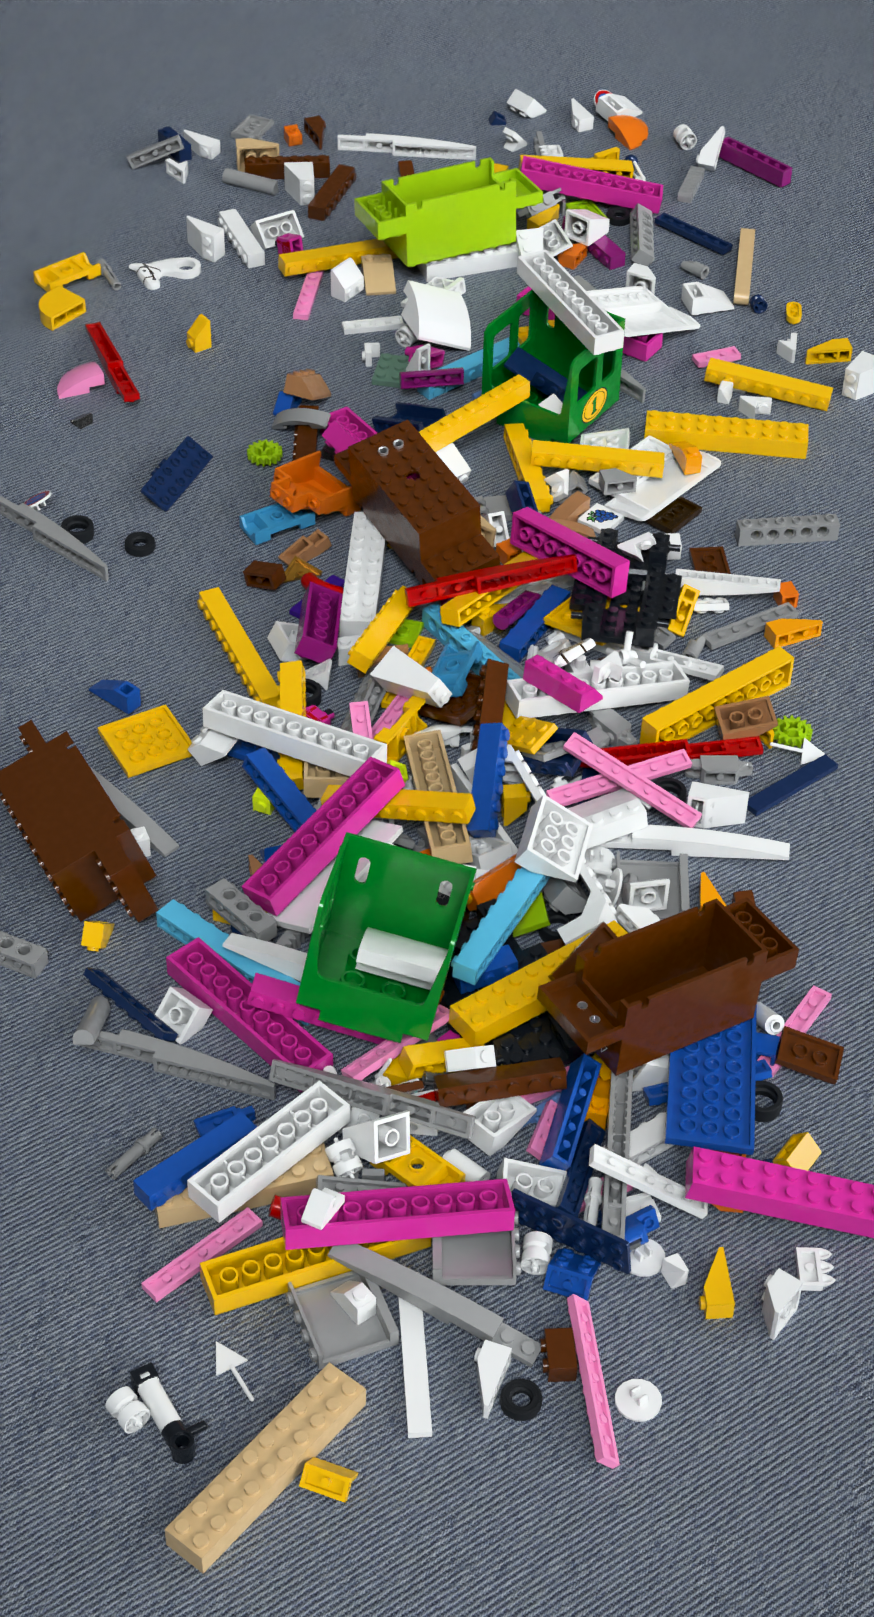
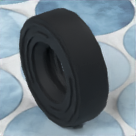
(618, 211)
(139, 551)
(521, 1386)

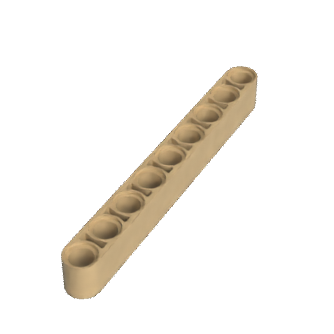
(744, 266)

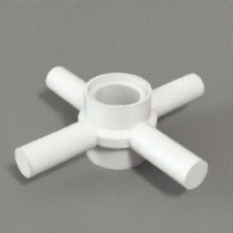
(627, 656)

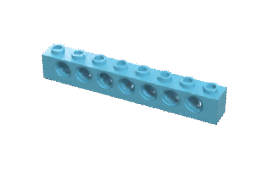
(458, 637)

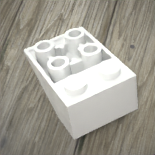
(613, 105)
(704, 299)
(718, 805)

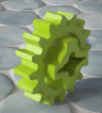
(264, 452)
(792, 731)

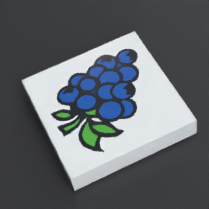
(601, 517)

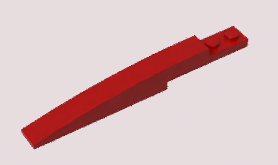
(112, 362)
(490, 579)
(640, 752)

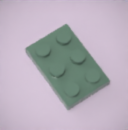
(388, 370)

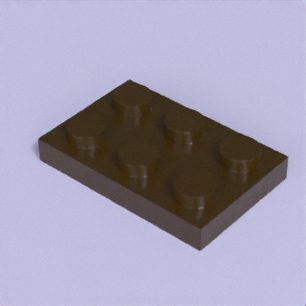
(675, 515)

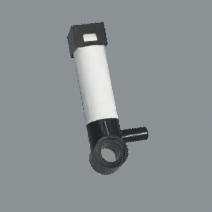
(148, 1387)

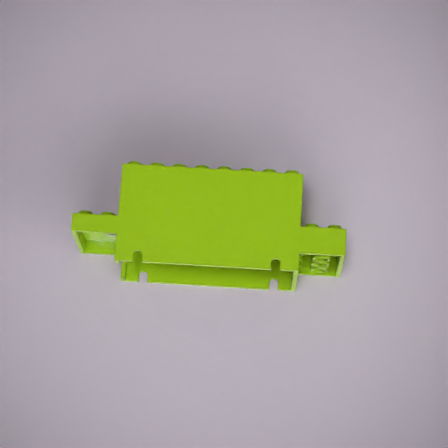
(447, 210)

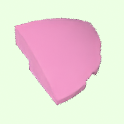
(80, 379)

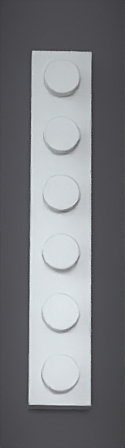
(645, 1180)

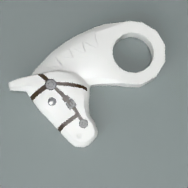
(151, 273)
(562, 652)

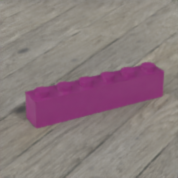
(755, 162)
(605, 251)

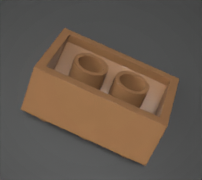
(306, 385)

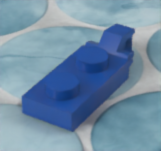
(209, 1122)

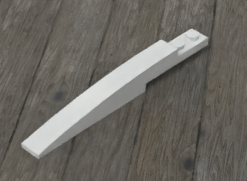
(407, 146)
(726, 584)
(652, 655)
(701, 843)
(275, 956)

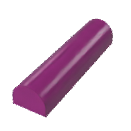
(431, 378)
(515, 609)

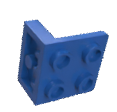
(571, 1274)

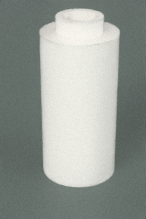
(768, 1019)
(472, 1170)

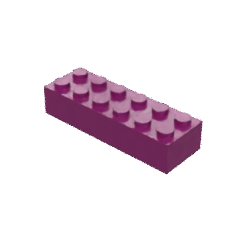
(318, 623)

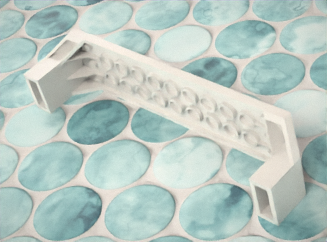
(598, 903)

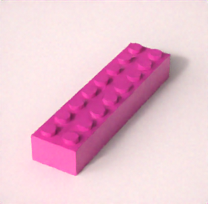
(547, 538)

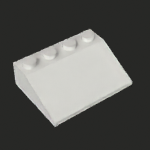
(612, 816)
(553, 841)

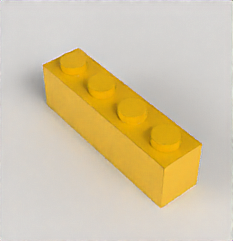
(428, 1057)

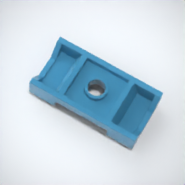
(262, 522)
(455, 665)

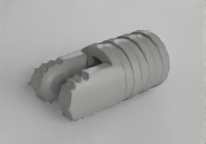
(695, 268)
(694, 647)

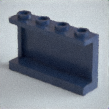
(418, 415)
(563, 765)

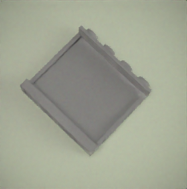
(647, 870)
(477, 1258)
(330, 1330)

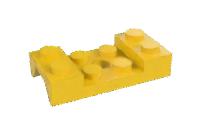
(66, 271)
(407, 725)
(434, 1170)

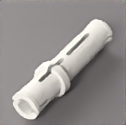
(593, 1199)

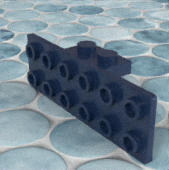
(539, 374)
(176, 473)
(572, 1231)

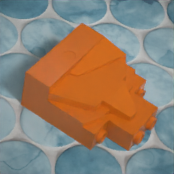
(309, 486)

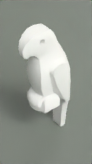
(449, 733)

